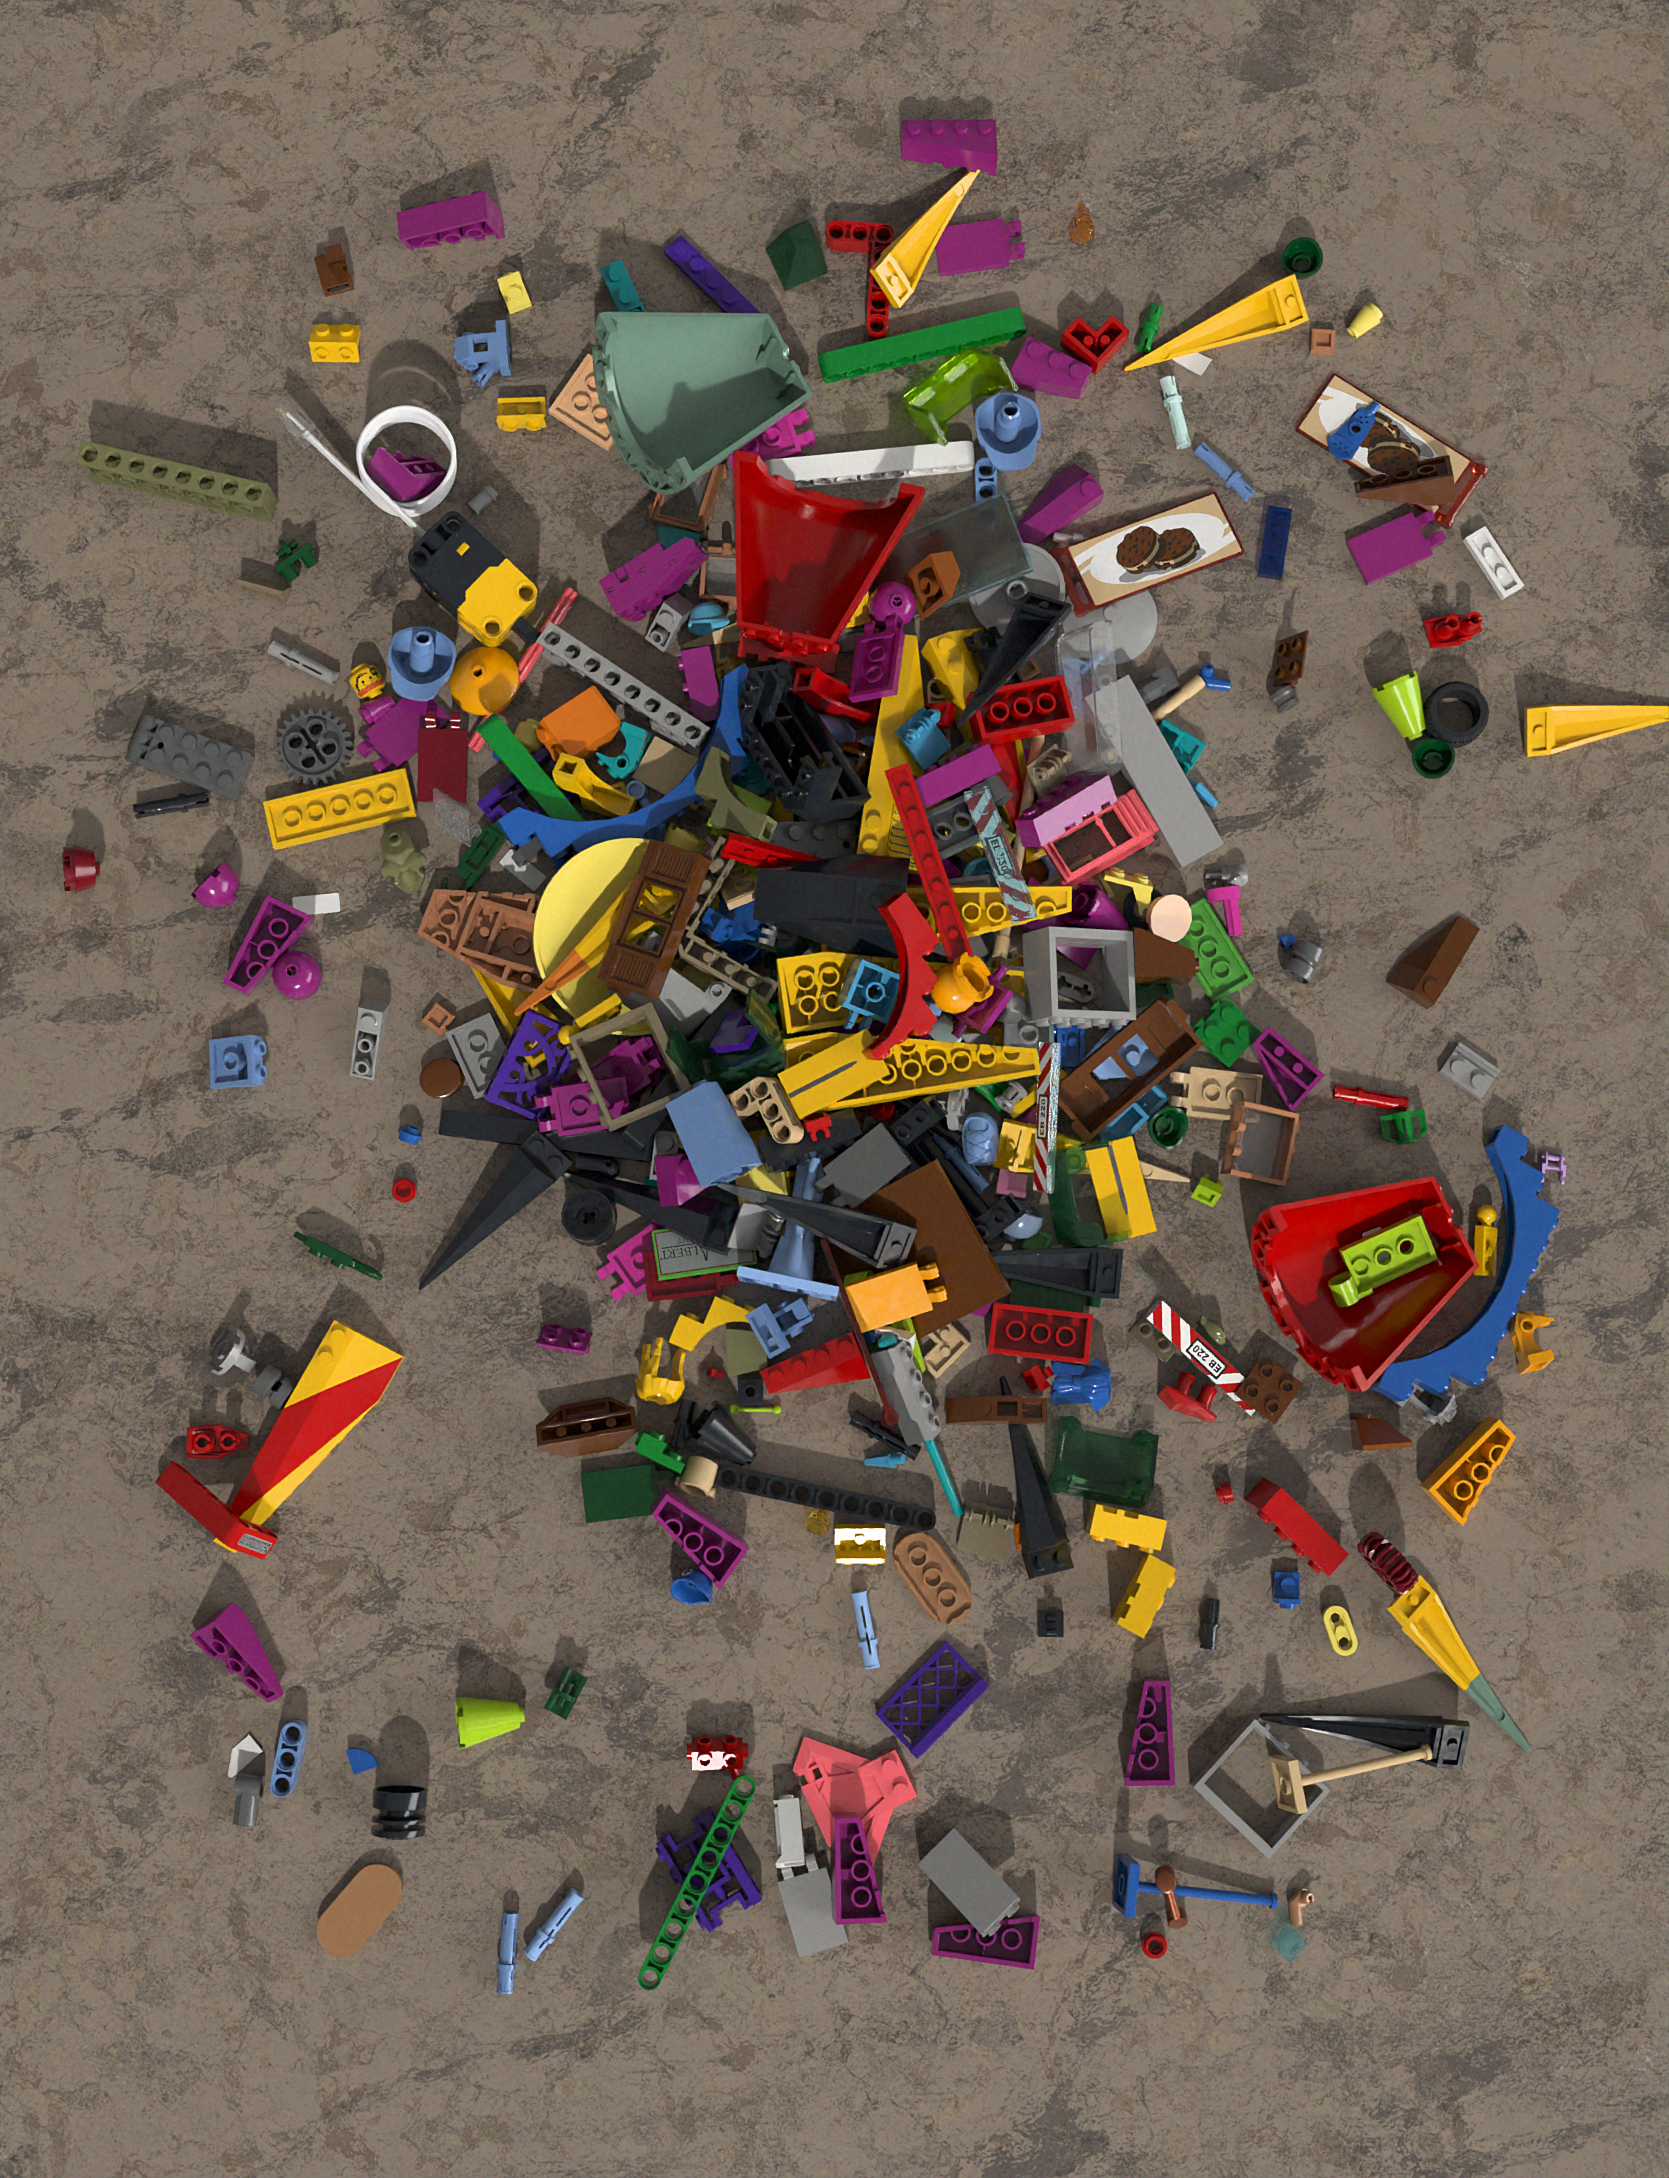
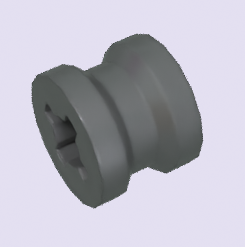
(1284, 699)

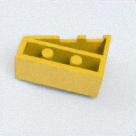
(1125, 1527)
(1144, 1595)

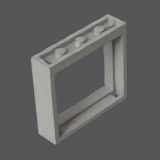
(1293, 1820)

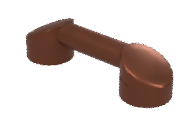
(1166, 1883)

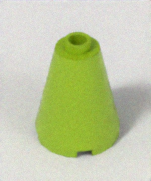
(1402, 704)
(485, 1719)

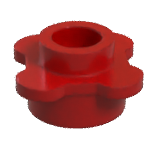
(881, 1111)

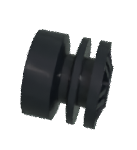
(590, 1203)
(399, 1814)

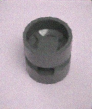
(1302, 964)
(268, 1382)

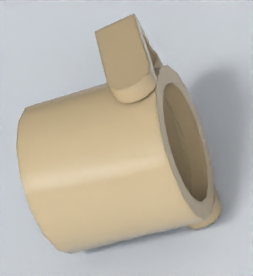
(698, 1478)

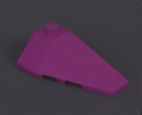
(1061, 503)

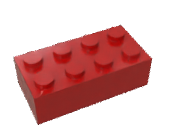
(1023, 712)
(1039, 1333)

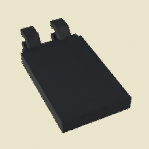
(984, 650)

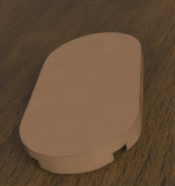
(932, 1578)
(359, 1909)

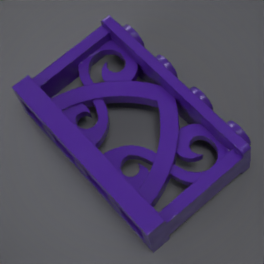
(500, 1079)

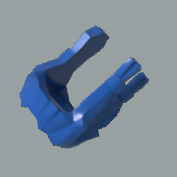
(1082, 1384)

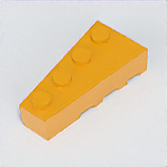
(1468, 1469)

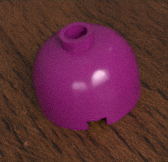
(882, 599)
(218, 887)
(304, 982)

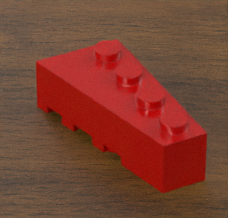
(758, 650)
(1296, 1526)

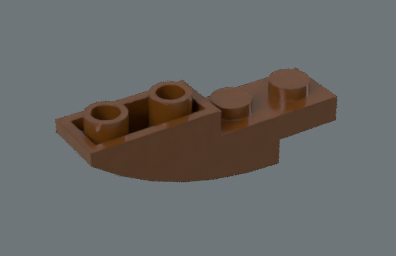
(996, 1410)

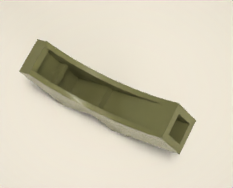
(730, 812)

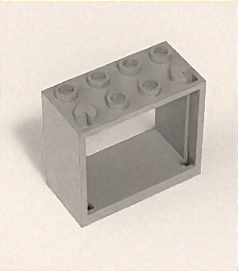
(1041, 977)

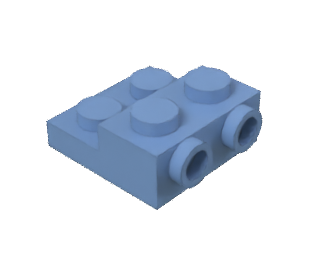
(237, 1062)

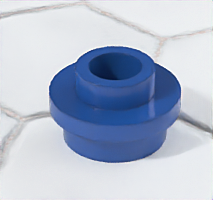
(409, 1134)

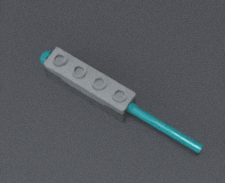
(912, 1403)

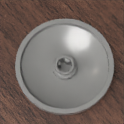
(998, 604)
(1132, 621)

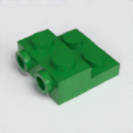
(1226, 1032)
(654, 1447)

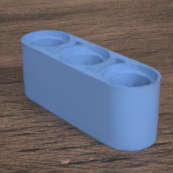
(984, 483)
(281, 1768)

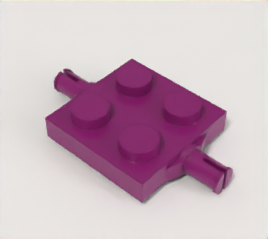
(984, 1013)

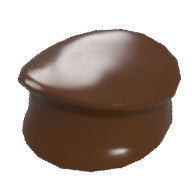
(441, 1078)

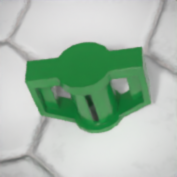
(1407, 1117)

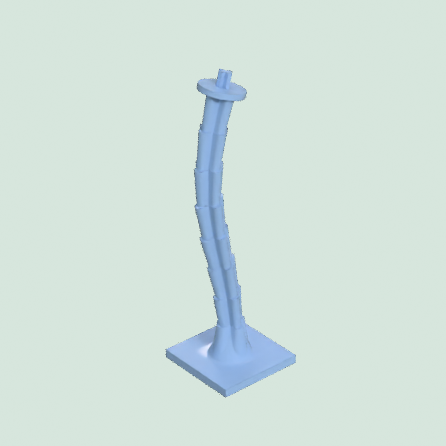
(794, 1255)

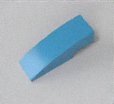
(1136, 1114)

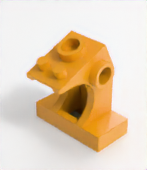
(1521, 1333)

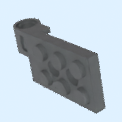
(945, 818)

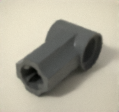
(1158, 685)
(248, 1790)

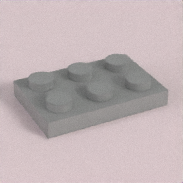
(478, 1051)

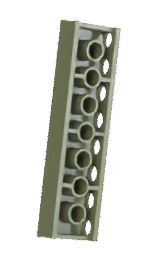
(177, 481)

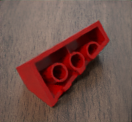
(822, 1366)

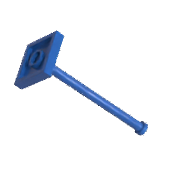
(1128, 1884)

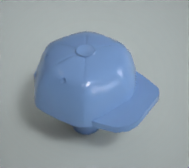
(1008, 430)
(420, 662)

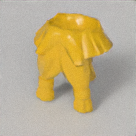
(655, 1388)

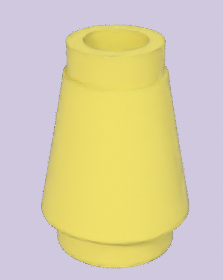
(1365, 320)

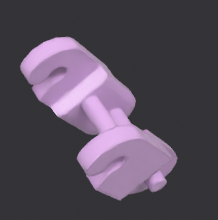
(1560, 1167)

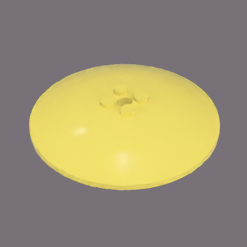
(572, 907)

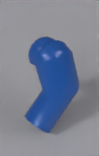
(1211, 680)

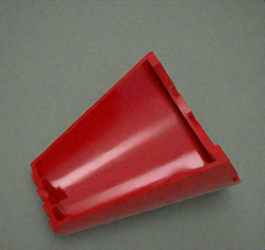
(807, 556)
(1299, 1253)

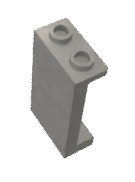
(969, 1883)

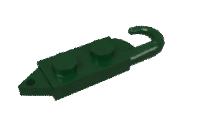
(479, 856)
(338, 1257)

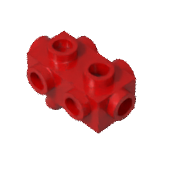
(718, 1754)

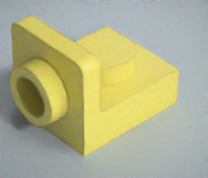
(513, 292)

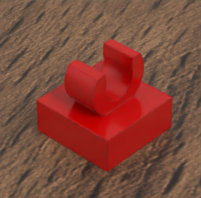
(816, 1122)
(1037, 1378)

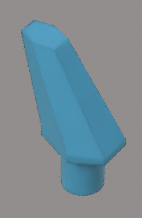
(1203, 793)
(887, 1459)

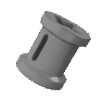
(1010, 1096)

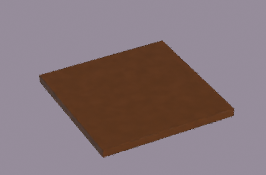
(942, 1236)

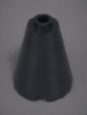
(722, 1436)

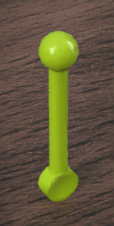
(734, 1409)

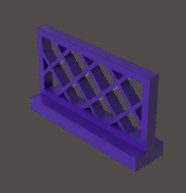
(947, 1716)

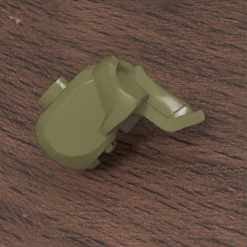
(402, 860)

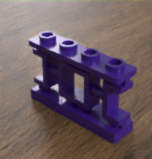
(510, 785)
(730, 1859)

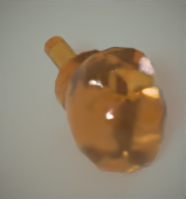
(1084, 227)

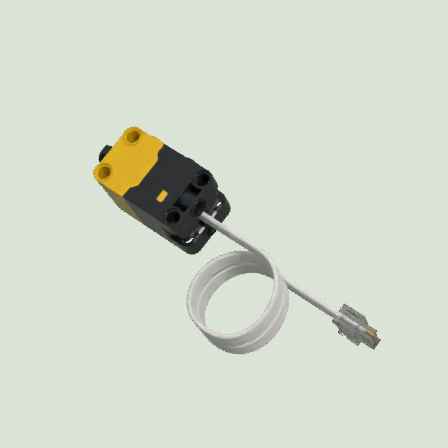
(450, 559)

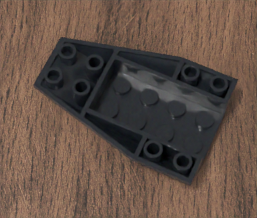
(833, 900)

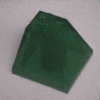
(796, 255)

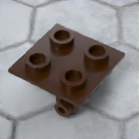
(1290, 660)
(1269, 1389)

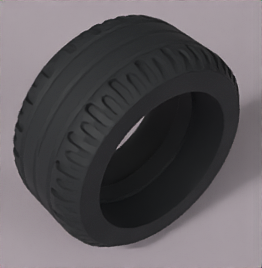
(1471, 697)

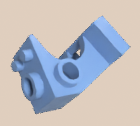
(497, 351)
(790, 1319)

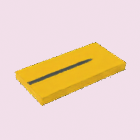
(832, 1075)
(1120, 1188)

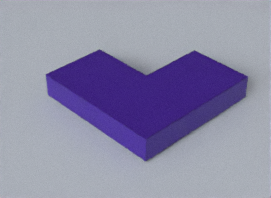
(733, 1034)

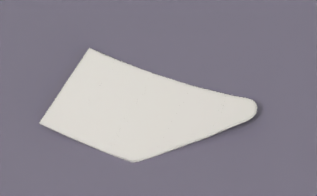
(1195, 362)
(242, 1755)

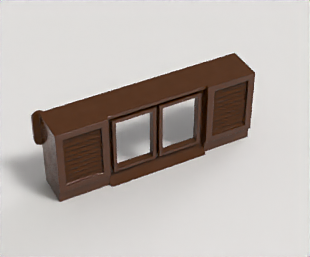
(638, 969)
(1164, 1033)

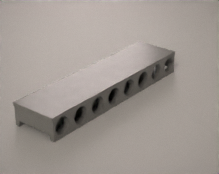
(624, 690)
(1161, 782)

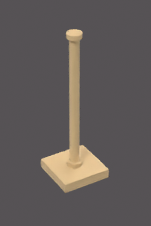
(1289, 1782)

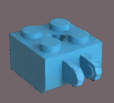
(856, 998)

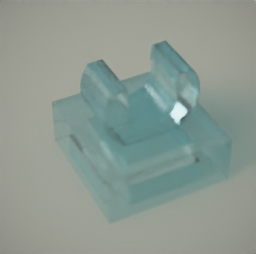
(1288, 1943)

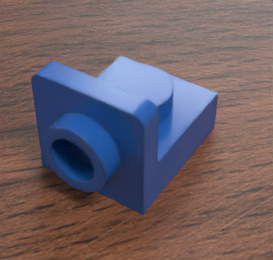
(1286, 1589)

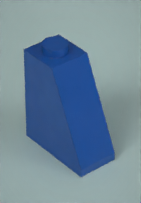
(744, 928)

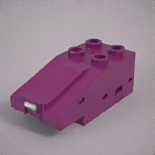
(652, 578)

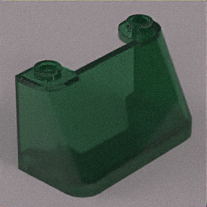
(1103, 1465)

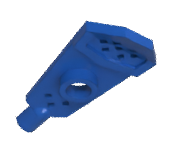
(1349, 439)

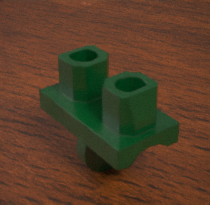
(305, 554)
(565, 1692)

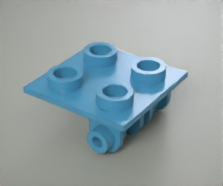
(924, 737)

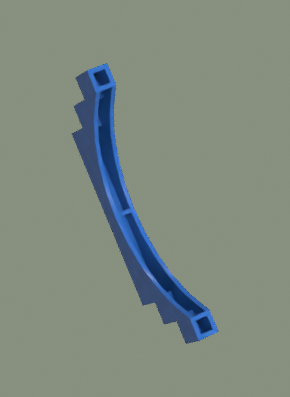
(558, 834)
(1527, 1230)

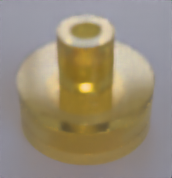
(817, 1522)

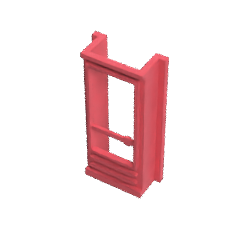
(1135, 820)

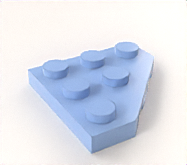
(1133, 1052)

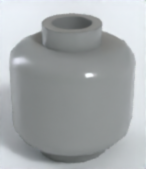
(1013, 1011)

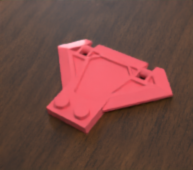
(853, 1785)

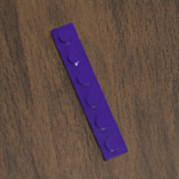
(707, 278)

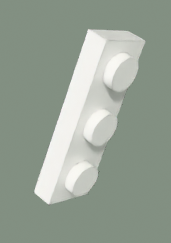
(1493, 563)

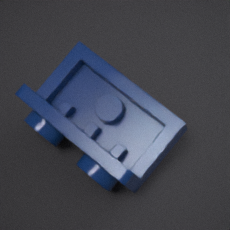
(1072, 1045)

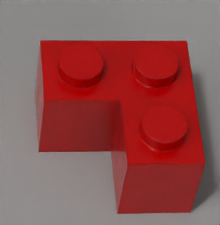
(1093, 346)

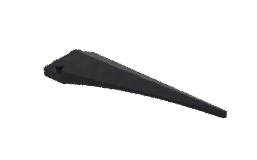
(1030, 628)
(527, 1175)
(699, 1219)
(864, 1234)
(1080, 1270)
(1041, 1529)
(1390, 1733)

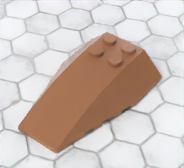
(486, 933)

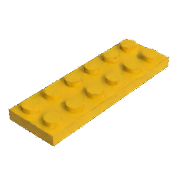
(339, 809)

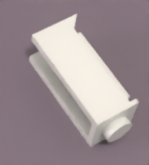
(788, 1832)

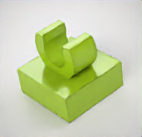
(1207, 1191)

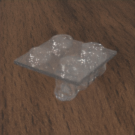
(454, 818)

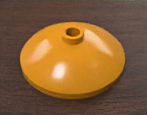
(490, 690)

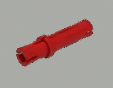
(1367, 1097)

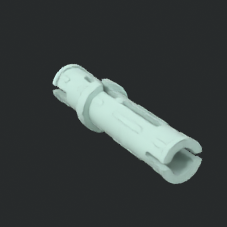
(1172, 402)

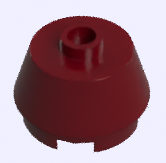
(79, 868)

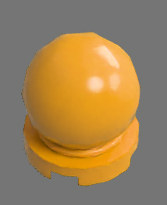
(961, 984)

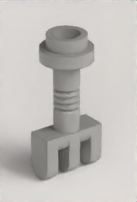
(787, 938)

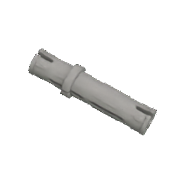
(294, 658)

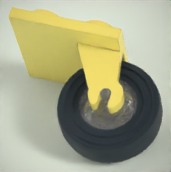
(1139, 899)

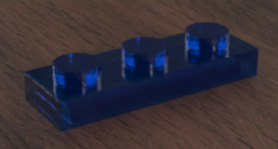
(1274, 542)

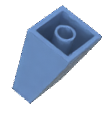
(712, 1134)

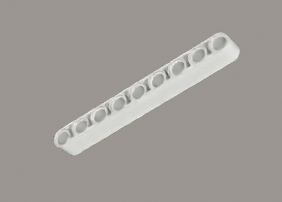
(875, 464)

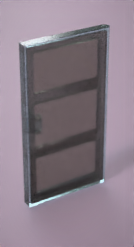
(981, 540)

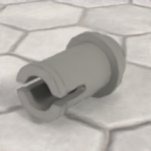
(483, 498)

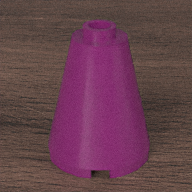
(1094, 909)

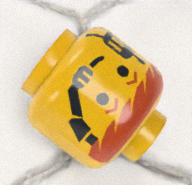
(367, 681)

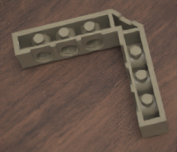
(700, 955)

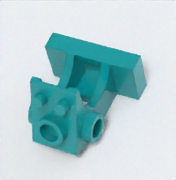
(636, 742)

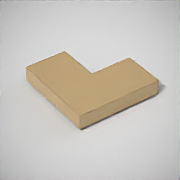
(948, 1347)

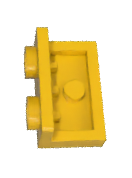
(335, 343)
(521, 413)
(860, 1543)

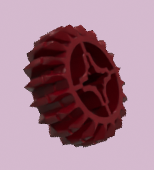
(1387, 1562)

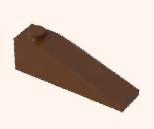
(1426, 484)
(1430, 967)

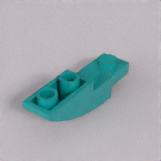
(621, 288)

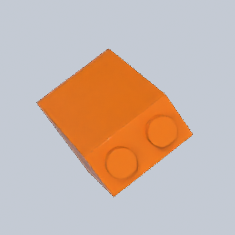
(579, 726)

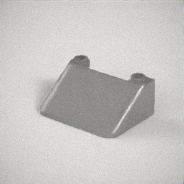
(680, 1001)

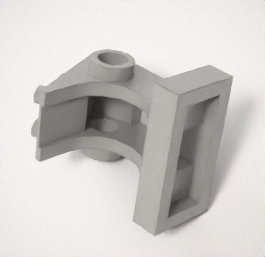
(1440, 1410)

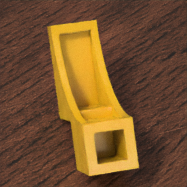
(595, 795)
(690, 1331)

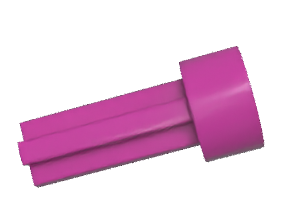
(1229, 896)

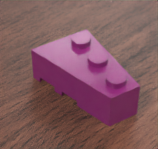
(1049, 371)
(405, 476)
(699, 682)
(1285, 1068)
(676, 1179)

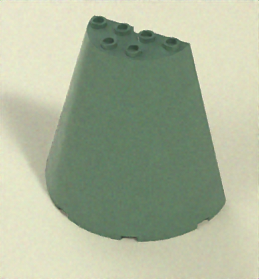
(690, 388)

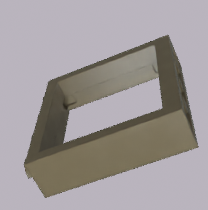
(576, 1041)

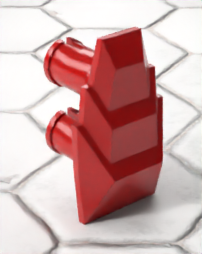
(1452, 629)
(1178, 1399)
(214, 1441)

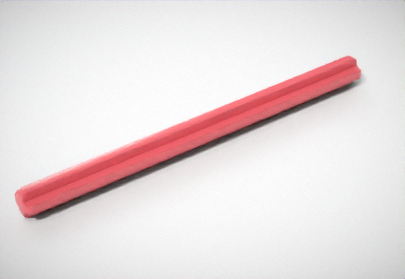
(532, 654)

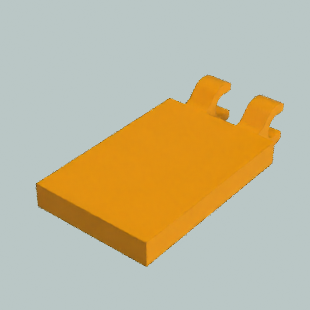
(894, 1295)

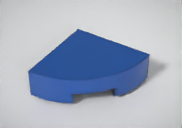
(361, 1760)

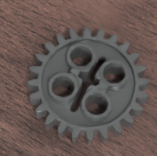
(331, 735)

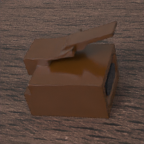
(334, 271)

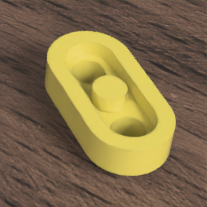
(1339, 1629)

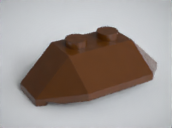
(586, 1427)

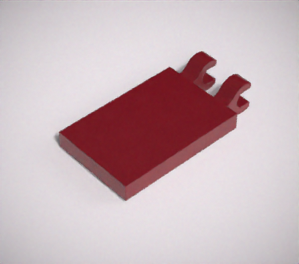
(442, 759)
(681, 1287)

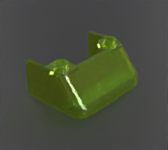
(953, 388)

